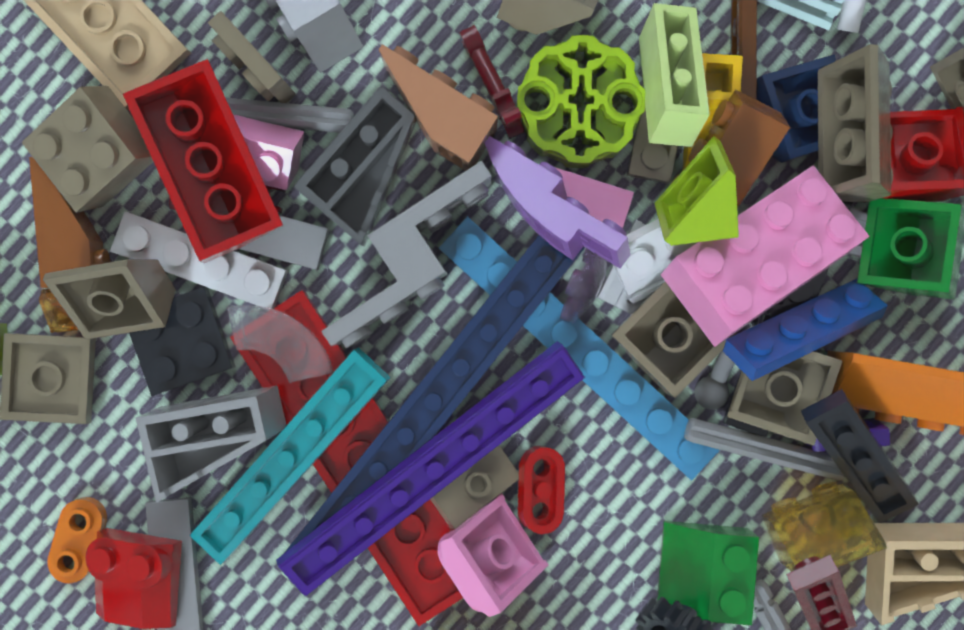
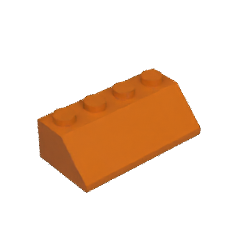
(901, 390)

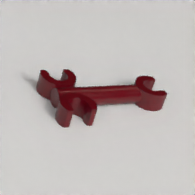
(501, 97)

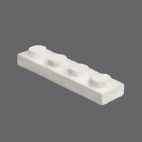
(230, 274)

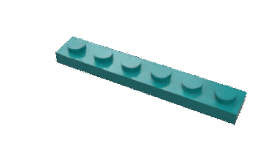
(290, 455)

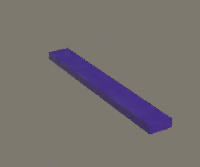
(430, 469)

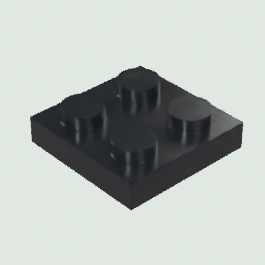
(188, 346)

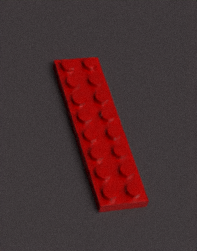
(411, 548)

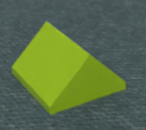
(701, 200)

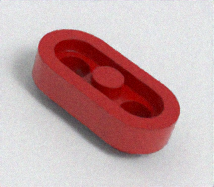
(542, 488)

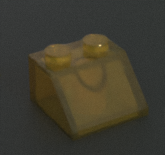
(821, 526)

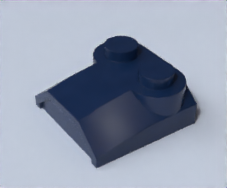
(795, 95)

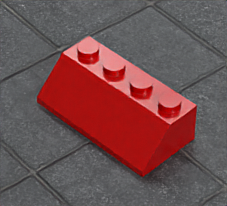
(203, 161)

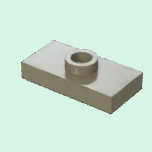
(475, 487)

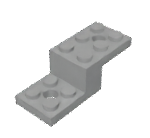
(410, 255)

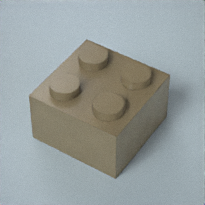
(89, 148)

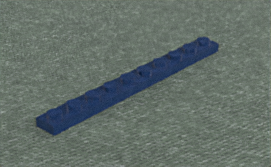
(452, 374)

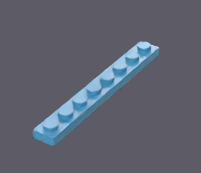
(602, 367)

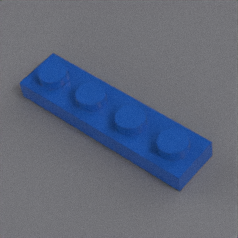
(804, 329)

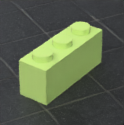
(673, 75)

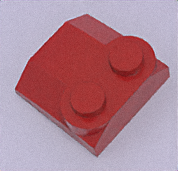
(927, 155)
(135, 578)

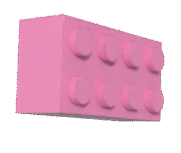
(778, 250)

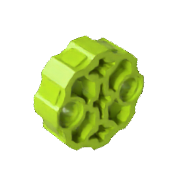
(612, 125)

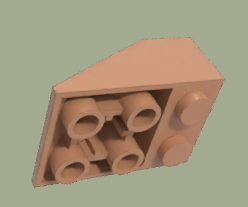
(447, 118)

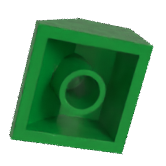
(913, 247)
(709, 570)

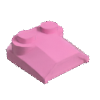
(490, 558)

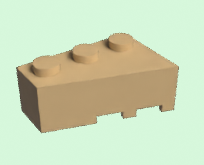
(916, 568)

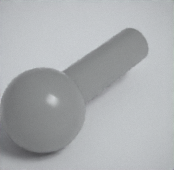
(712, 390)

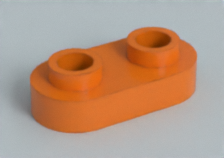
(74, 540)

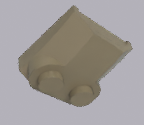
(778, 397)

